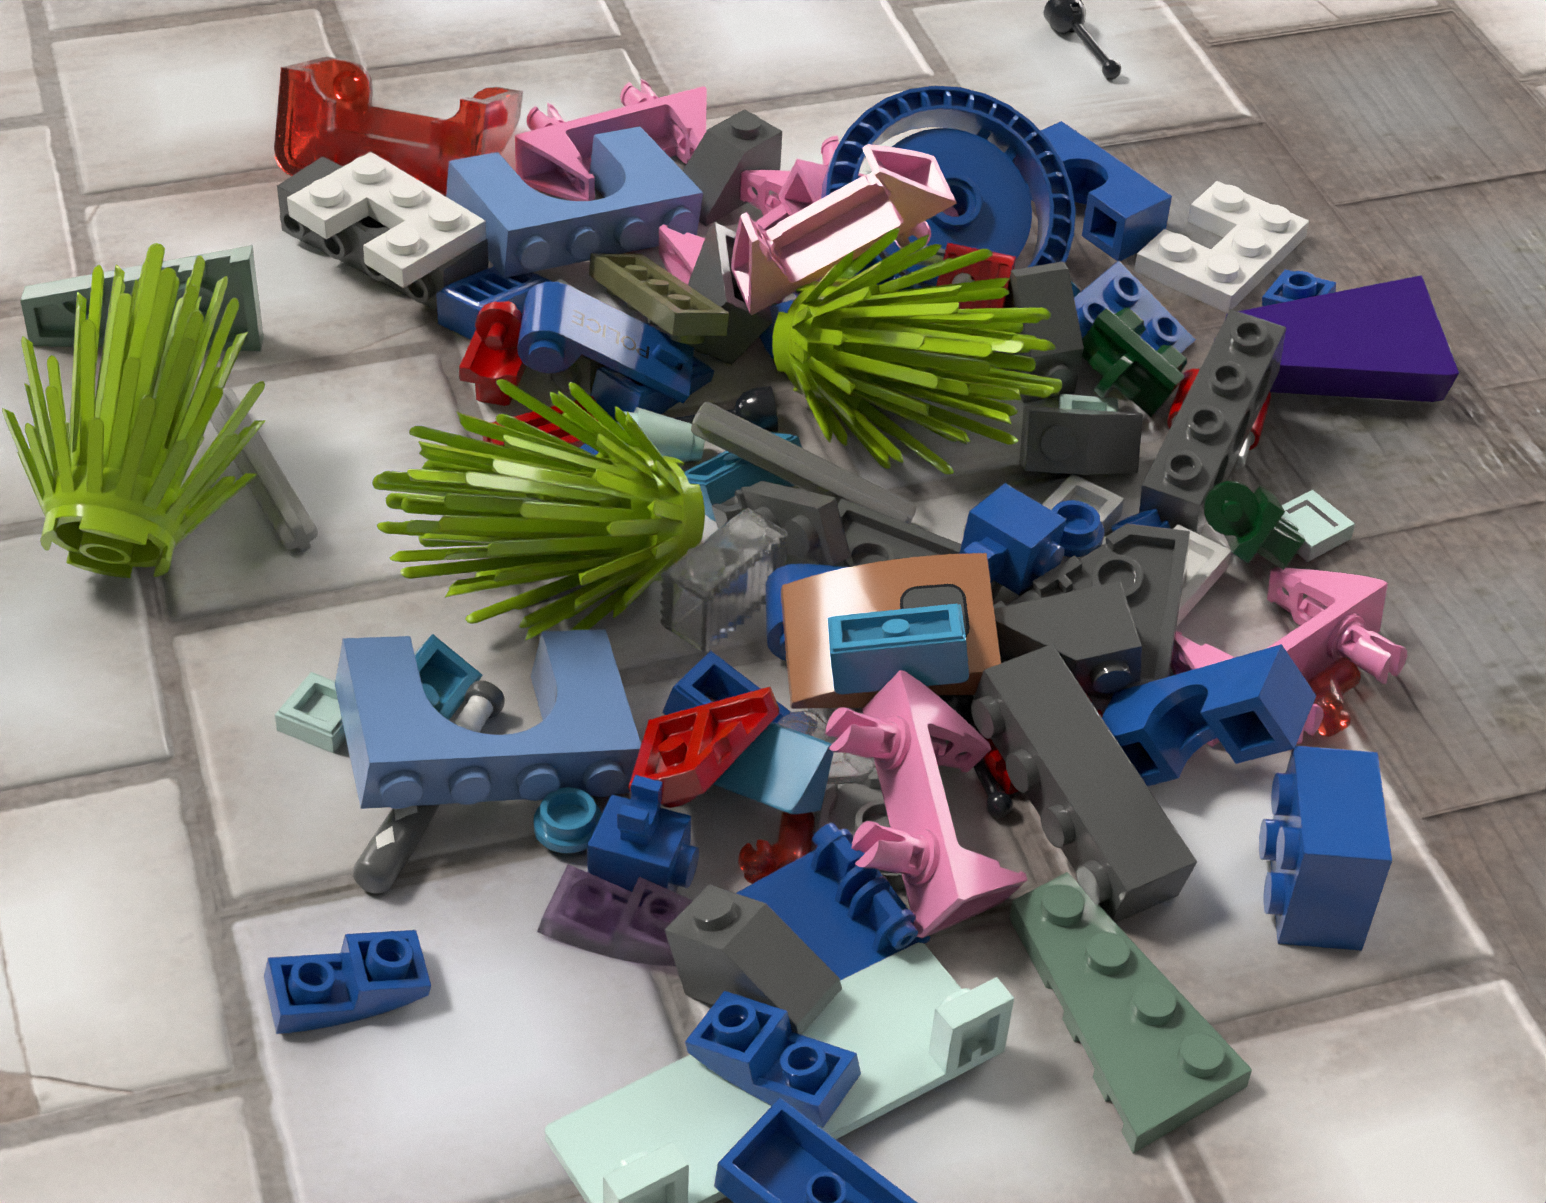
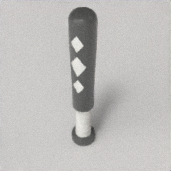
(404, 827)

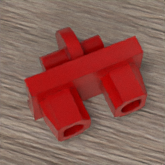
(494, 352)

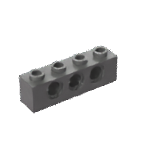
(348, 243)
(1214, 420)

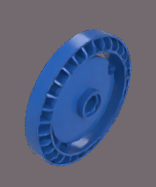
(983, 166)

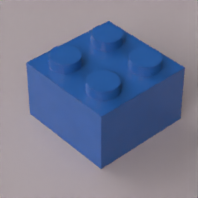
(1326, 848)

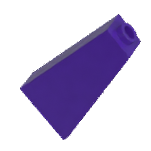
(1364, 344)

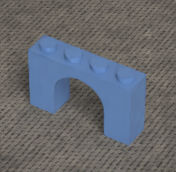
(543, 232)
(416, 757)

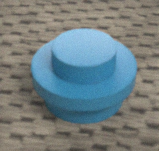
(566, 820)

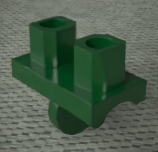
(1130, 363)
(1252, 523)

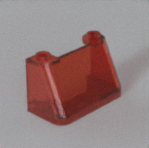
(330, 115)

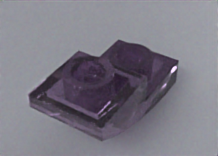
(612, 919)

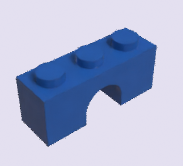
(1121, 205)
(1247, 702)

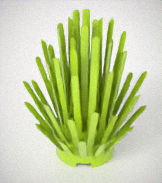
(868, 341)
(120, 462)
(547, 510)

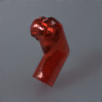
(1330, 689)
(793, 843)

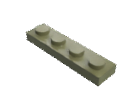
(659, 296)

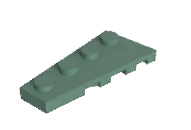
(51, 305)
(1140, 1033)

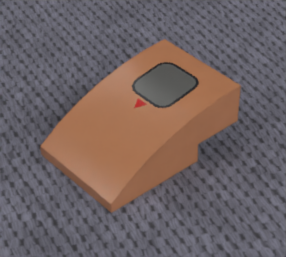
(876, 588)

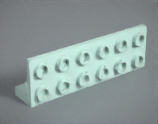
(675, 1125)

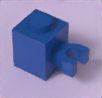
(1017, 536)
(642, 841)

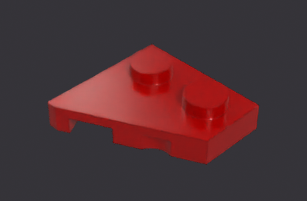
(700, 743)

